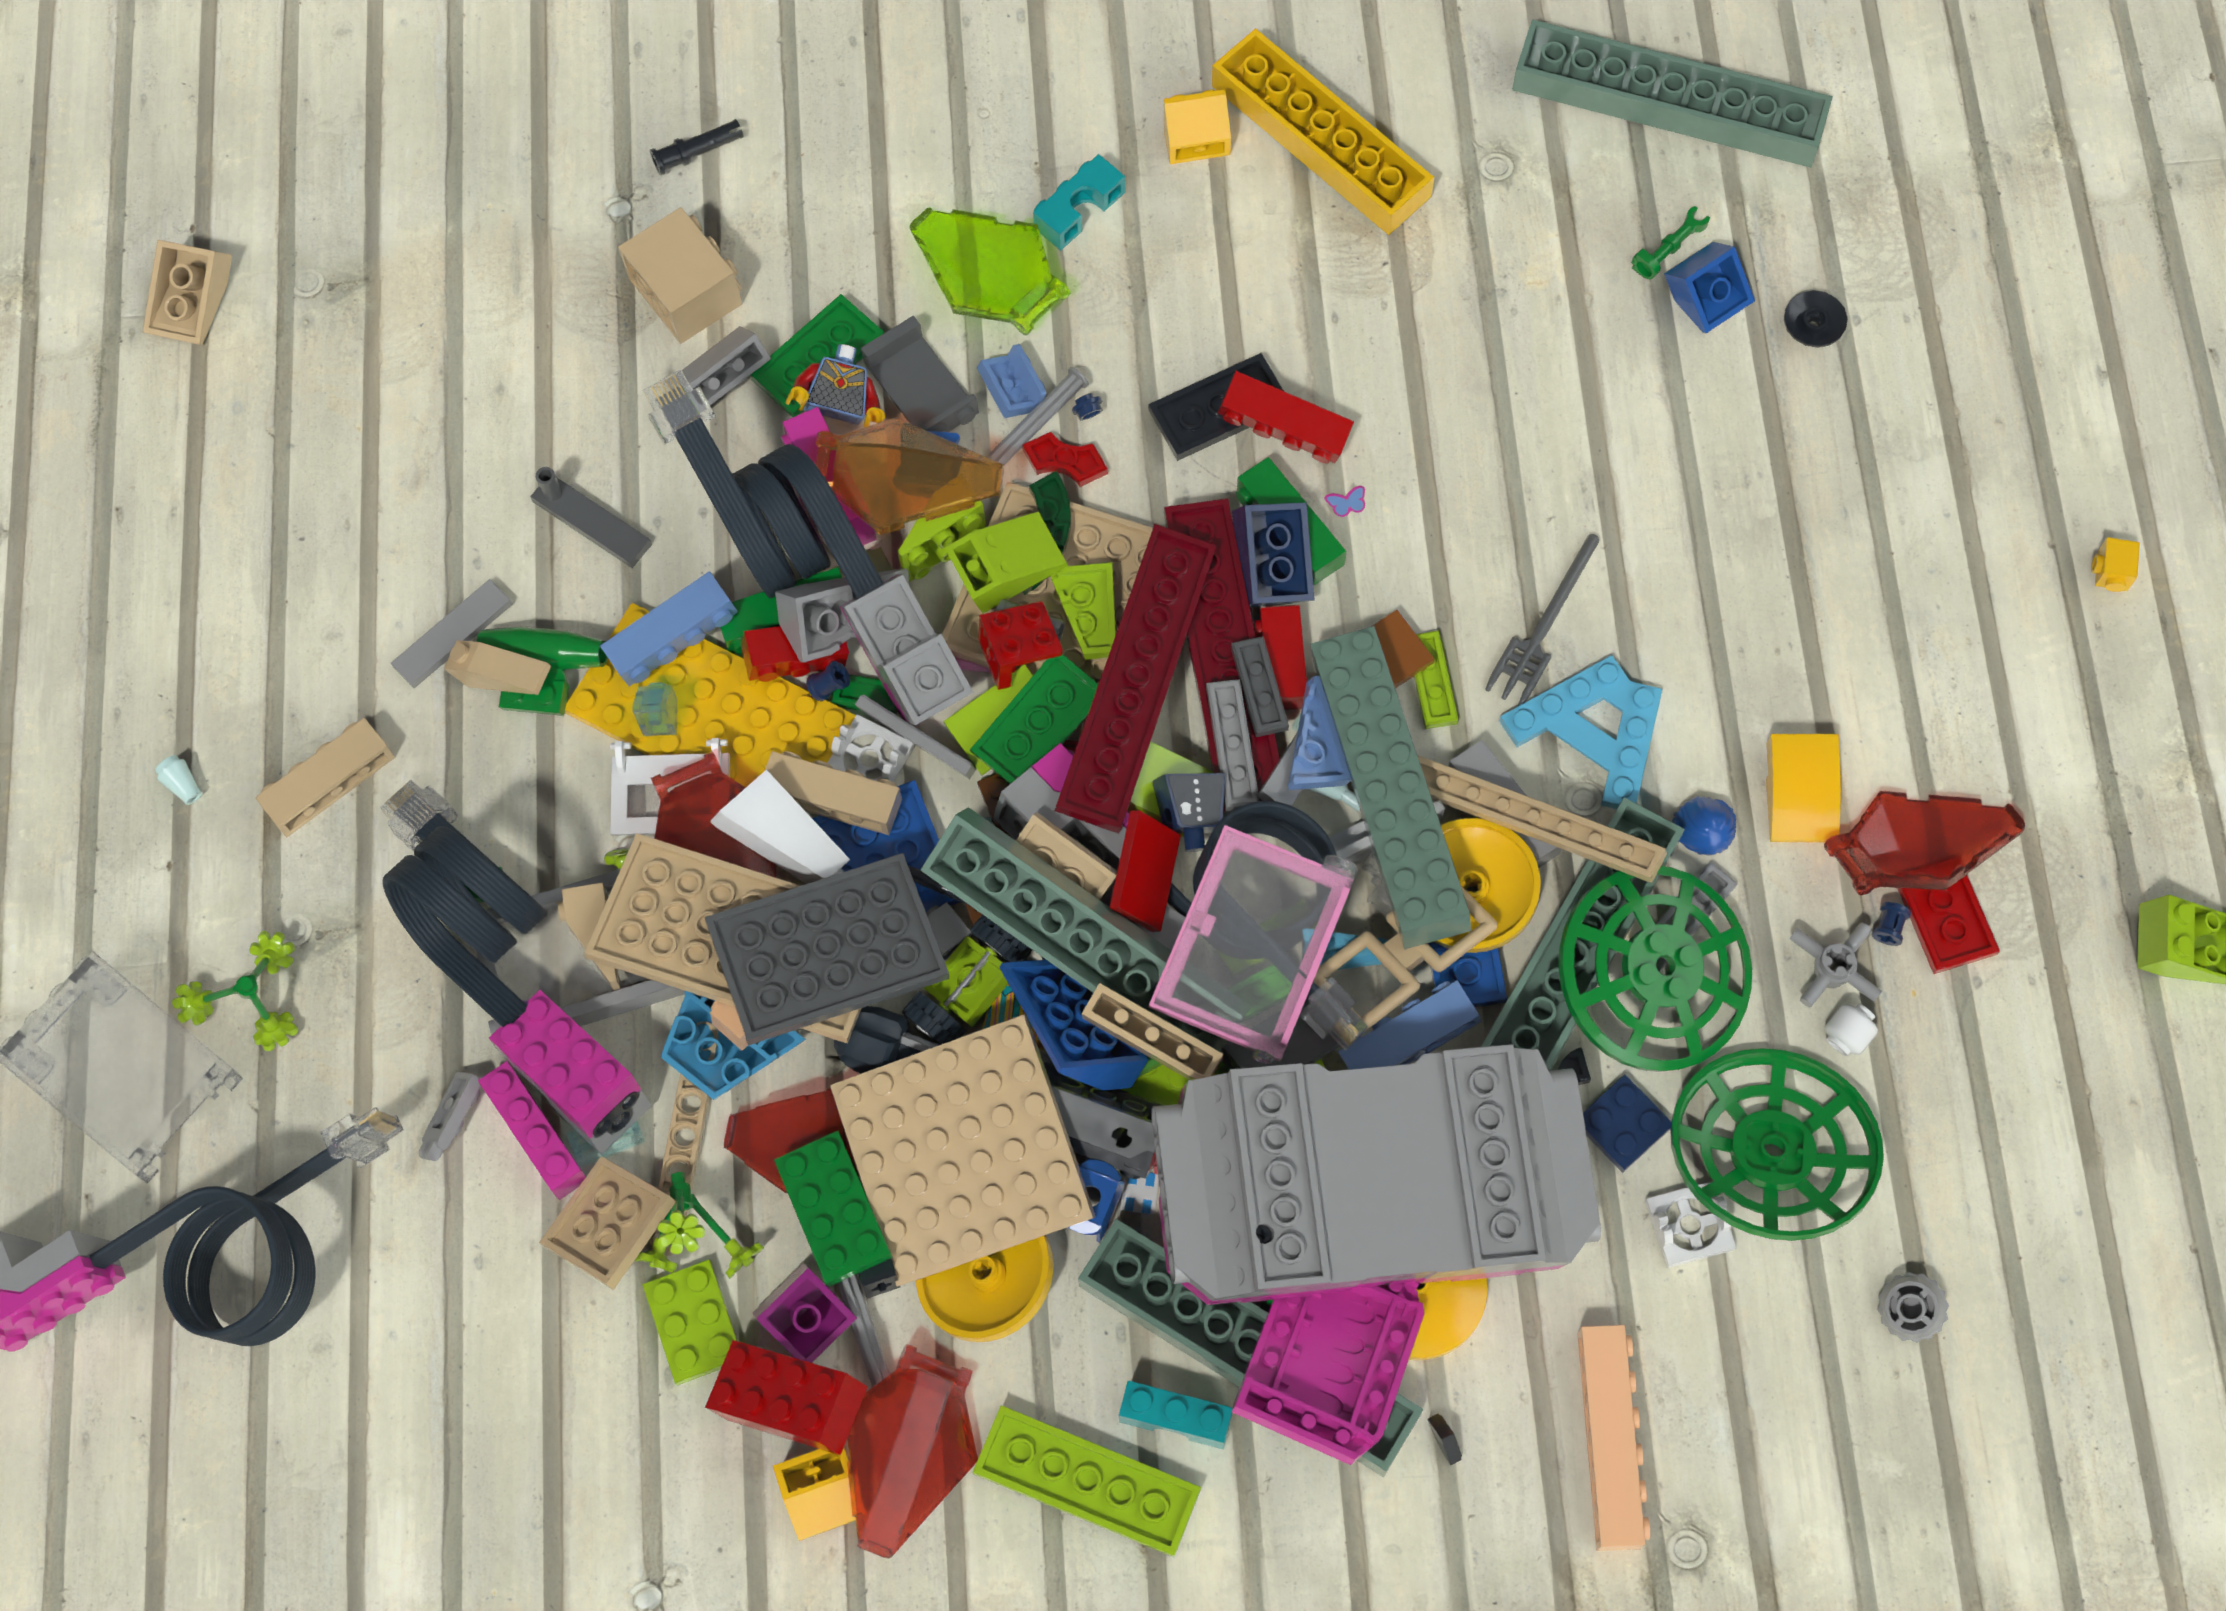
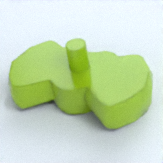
(616, 857)

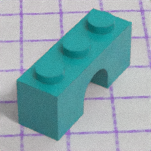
(1093, 183)
(1170, 1411)

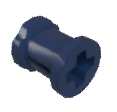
(829, 680)
(1891, 923)

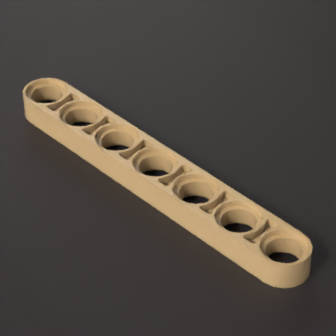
(682, 1120)

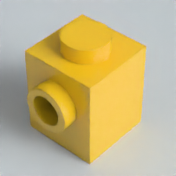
(2116, 564)

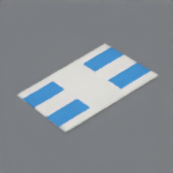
(1140, 1194)

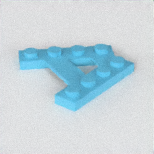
(1558, 713)

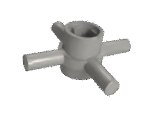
(1842, 955)

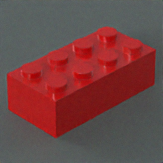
(786, 1397)

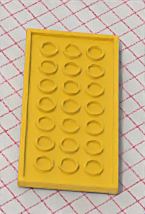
(712, 703)

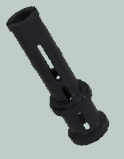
(682, 151)

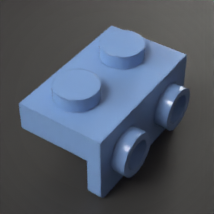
(1012, 382)

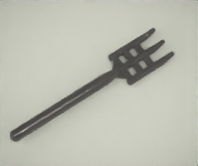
(1532, 646)

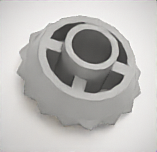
(1913, 1307)

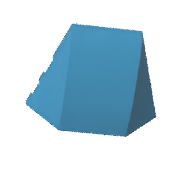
(731, 1064)

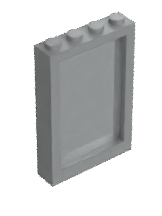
(556, 964)

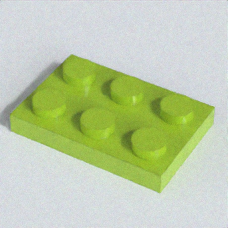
(691, 1320)

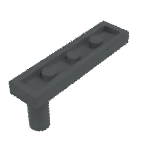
(589, 518)

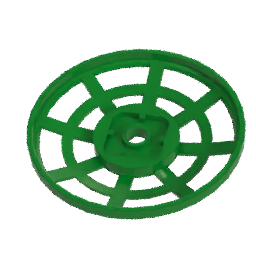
(1641, 972)
(1784, 1131)

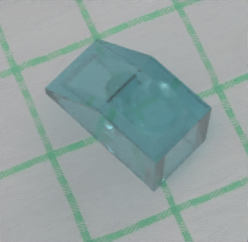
(656, 709)

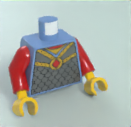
(838, 389)

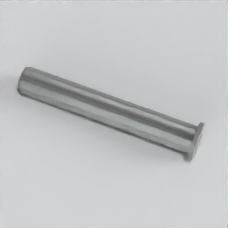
(1039, 416)
(864, 1330)

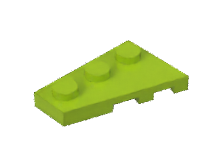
(1089, 604)

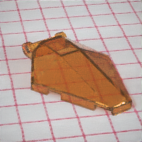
(905, 474)

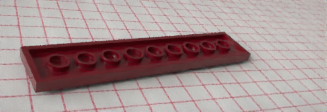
(1220, 619)
(1135, 679)

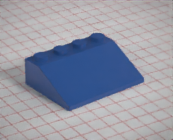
(1075, 1046)

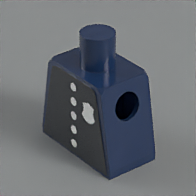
(1190, 805)

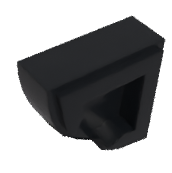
(1577, 1061)
(1445, 1438)

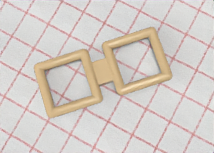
(1402, 961)

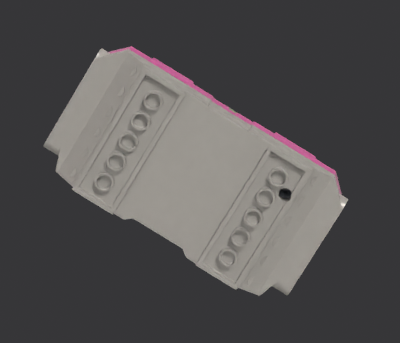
(1373, 1175)

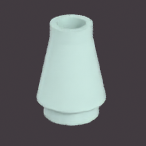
(178, 779)

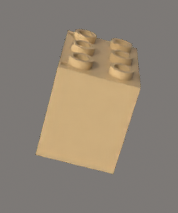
(681, 274)

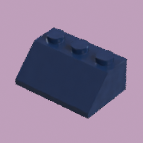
(1274, 553)

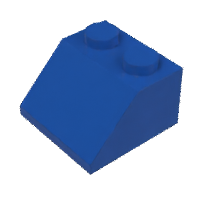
(1710, 286)

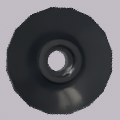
(1817, 308)

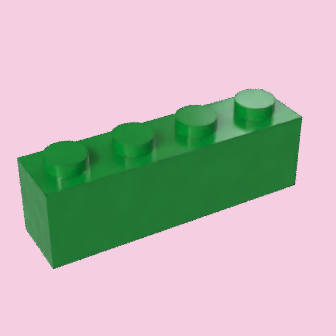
(1268, 485)
(761, 612)

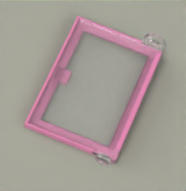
(1253, 942)

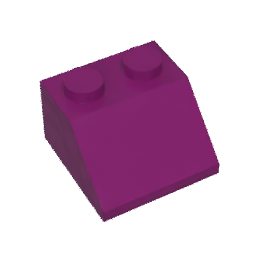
(804, 1315)

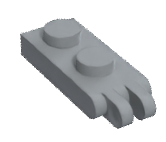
(449, 1115)

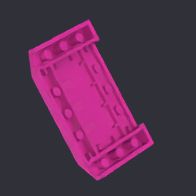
(1332, 1366)

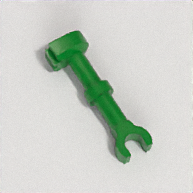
(1649, 264)

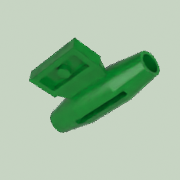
(559, 649)

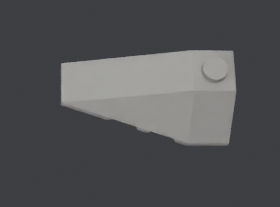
(813, 615)

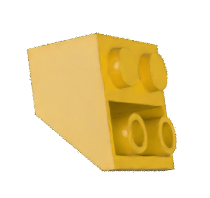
(1197, 126)
(816, 1491)

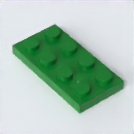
(819, 338)
(1037, 718)
(833, 1208)

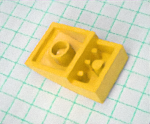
(1803, 787)

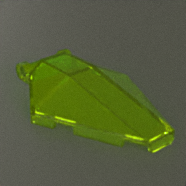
(989, 266)

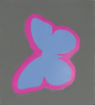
(1343, 505)

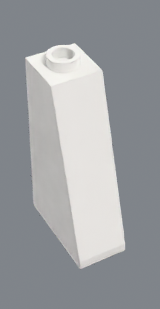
(780, 831)

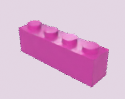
(532, 1130)

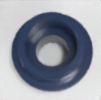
(1087, 406)

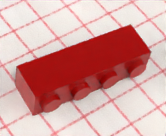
(1285, 418)

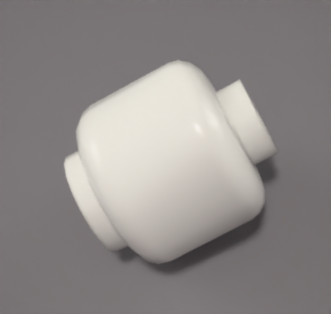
(1851, 1029)

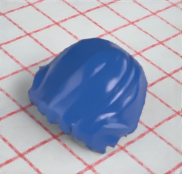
(1707, 825)

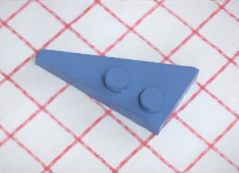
(1317, 751)

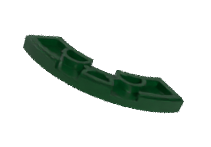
(1054, 509)

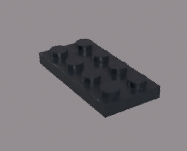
(1191, 415)

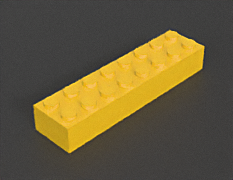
(1322, 131)

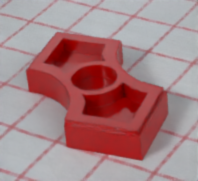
(1077, 462)

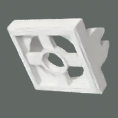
(861, 726)
(1674, 1255)

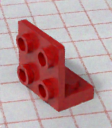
(1016, 638)

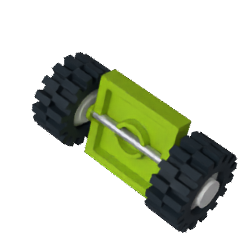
(972, 983)

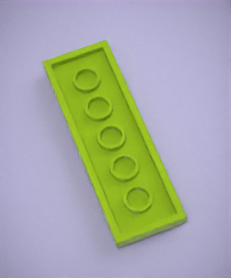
(1087, 1481)

